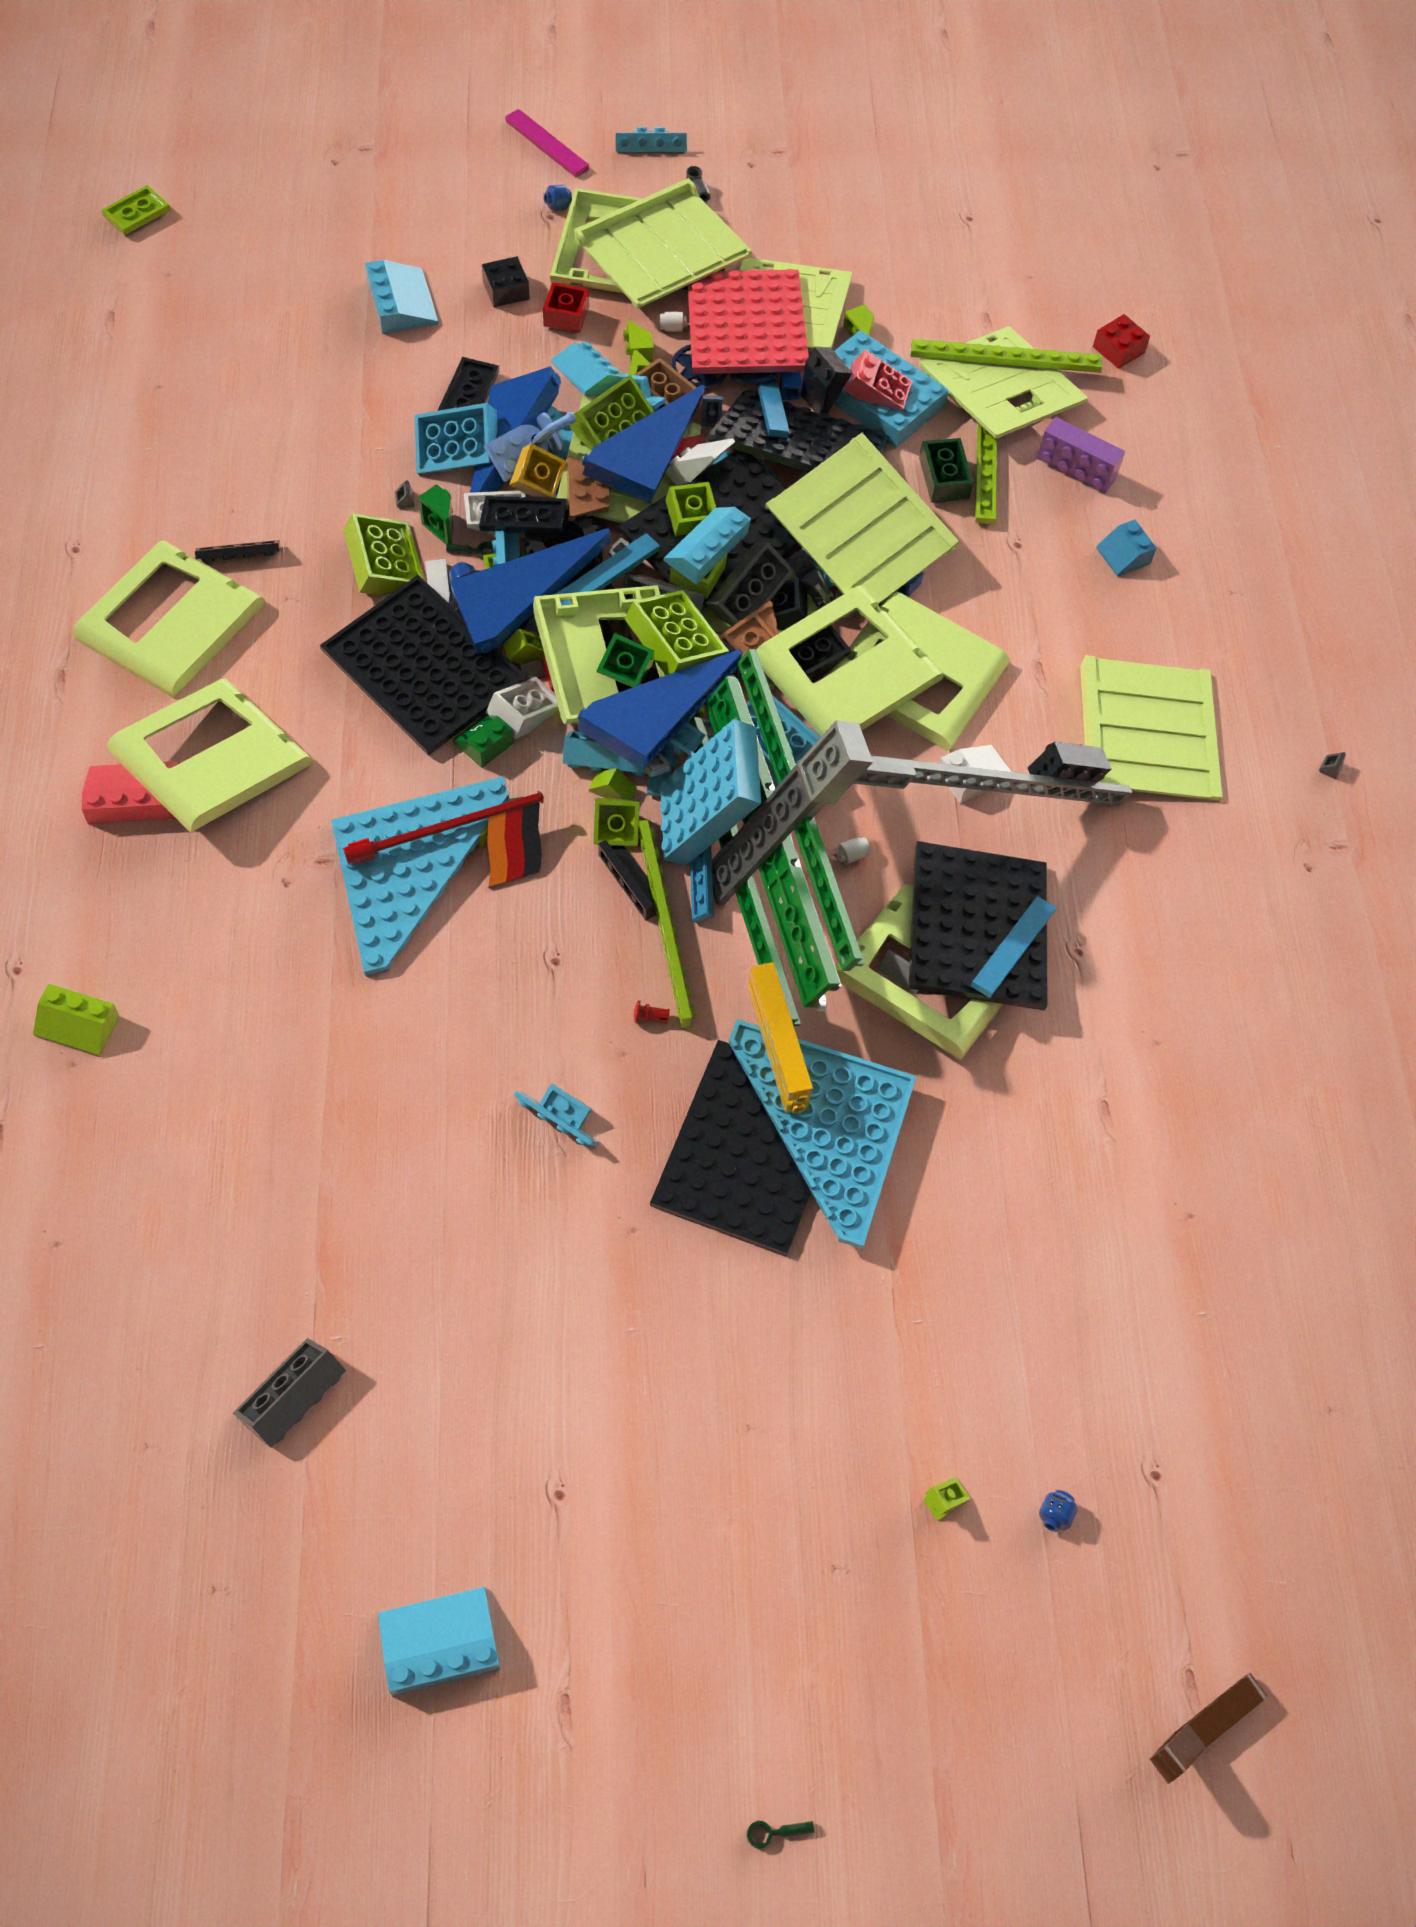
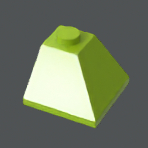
(616, 821)

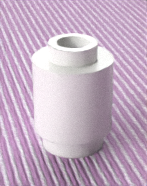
(673, 321)
(853, 850)

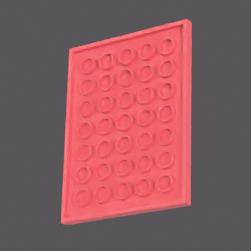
(747, 322)

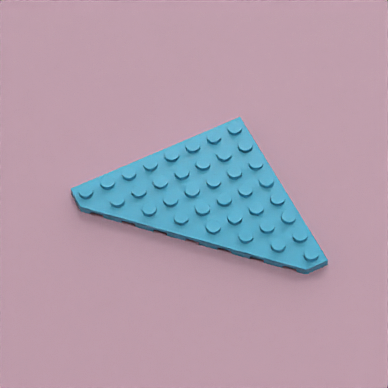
(402, 882)
(844, 1133)

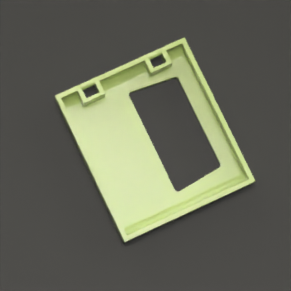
(584, 206)
(185, 635)
(576, 644)
(954, 651)
(863, 687)
(218, 776)
(952, 1034)

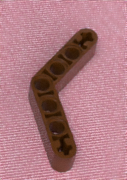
(1204, 1728)

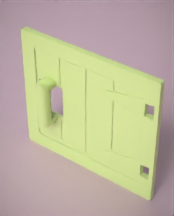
(821, 297)
(986, 387)

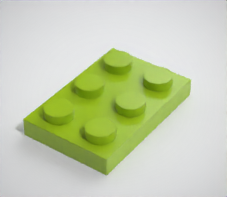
(135, 210)

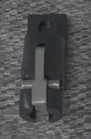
(811, 579)

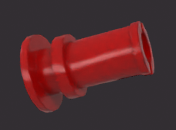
(650, 1013)

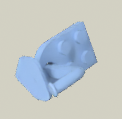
(507, 448)

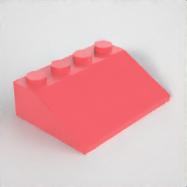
(117, 796)

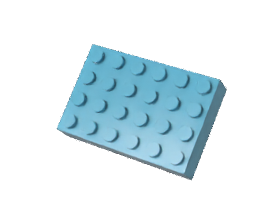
(922, 403)
(710, 793)

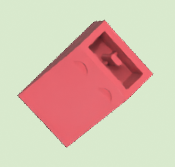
(877, 382)

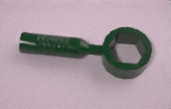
(468, 549)
(784, 1831)

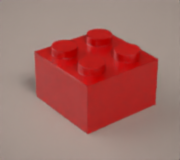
(566, 307)
(1121, 341)

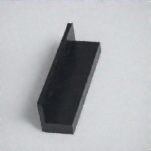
(628, 876)

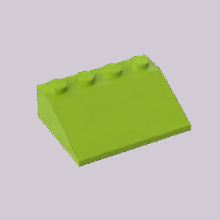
(611, 413)
(381, 553)
(674, 631)

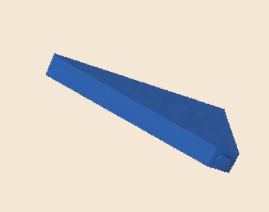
(517, 404)
(641, 454)
(503, 596)
(649, 715)

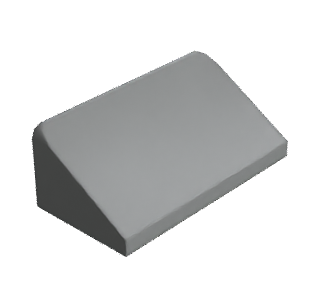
(896, 969)

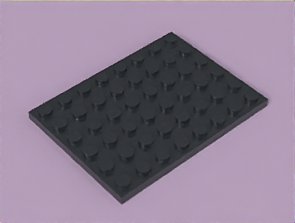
(811, 434)
(734, 482)
(420, 664)
(962, 915)
(732, 1163)

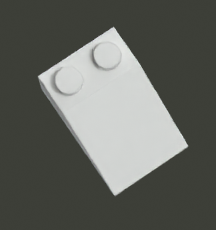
(696, 460)
(474, 506)
(524, 705)
(977, 757)

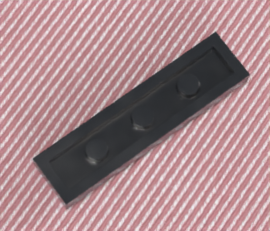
(228, 552)

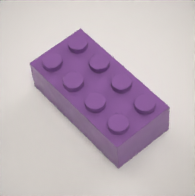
(1080, 454)

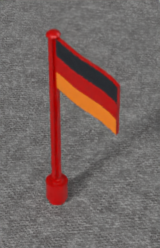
(511, 839)

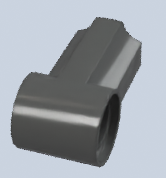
(694, 173)

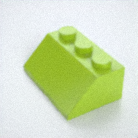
(74, 1019)

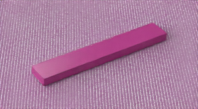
(547, 142)

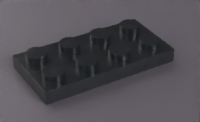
(469, 384)
(523, 514)

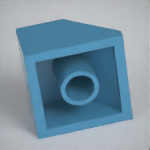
(1127, 548)

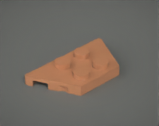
(584, 493)
(752, 630)

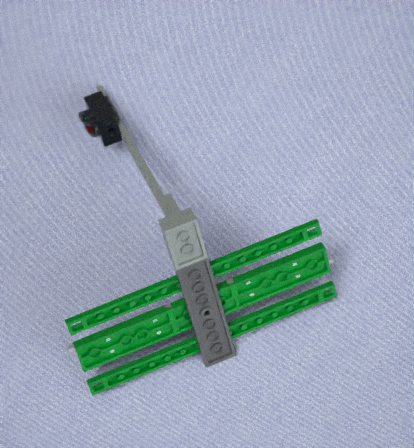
(821, 779)

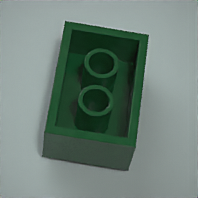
(946, 470)

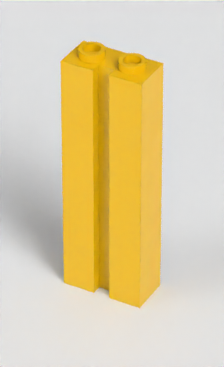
(779, 1038)

